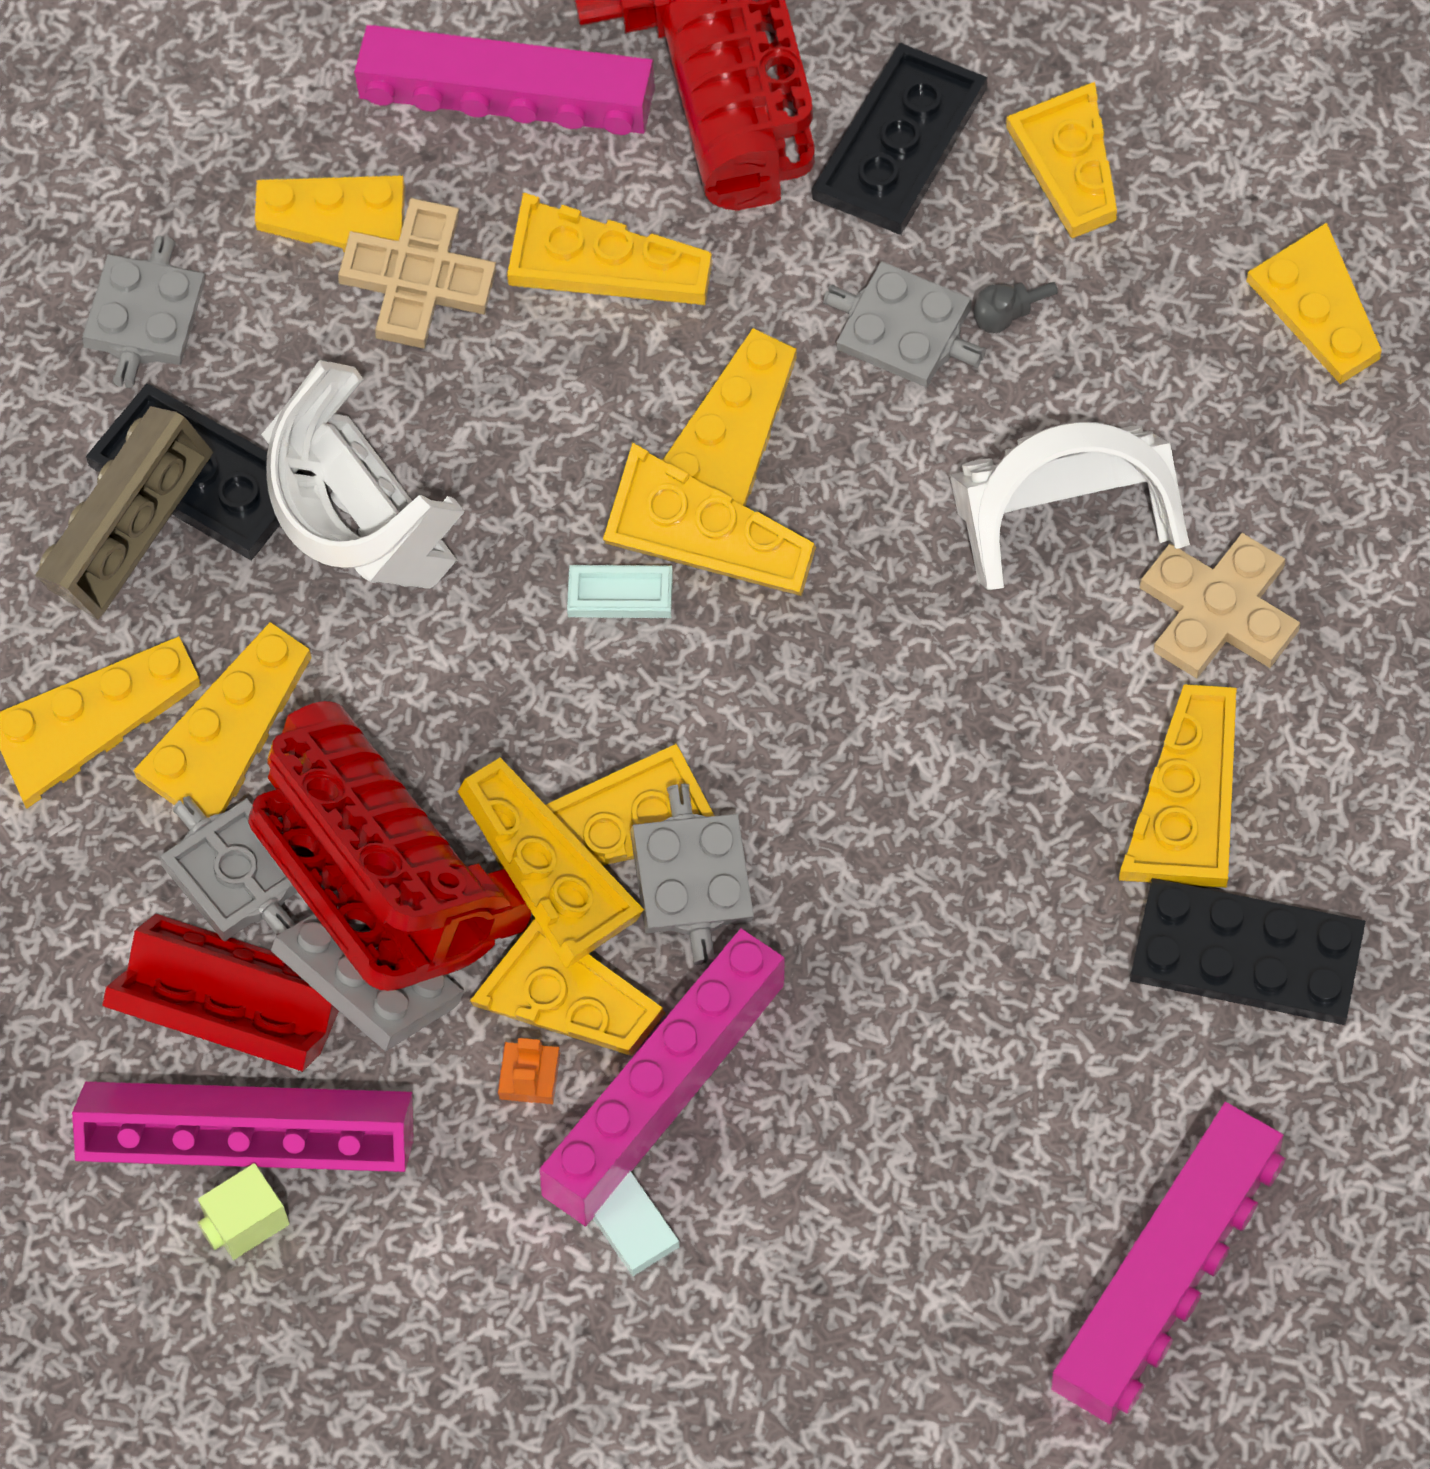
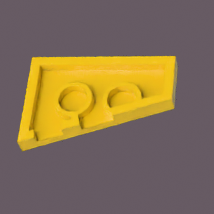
(331, 208)
(1319, 303)
(576, 1001)

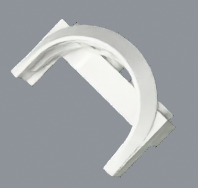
(1059, 466)
(396, 536)

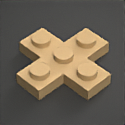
(417, 273)
(1219, 605)

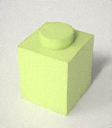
(241, 1213)

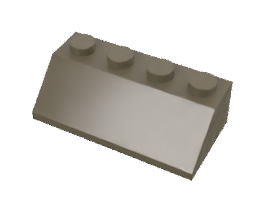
(124, 511)

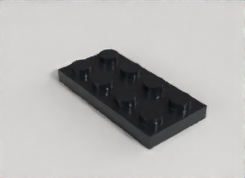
(900, 138)
(231, 490)
(1248, 951)

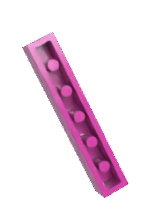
(505, 79)
(662, 1077)
(243, 1126)
(1167, 1264)

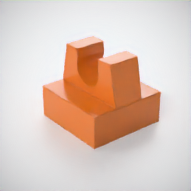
(529, 1072)

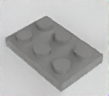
(380, 1014)

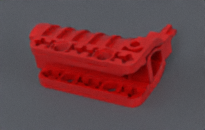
(725, 89)
(378, 854)

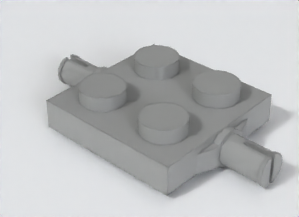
(143, 310)
(904, 324)
(228, 871)
(691, 874)

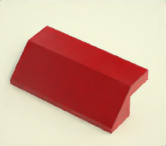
(221, 993)

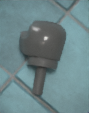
(1003, 303)

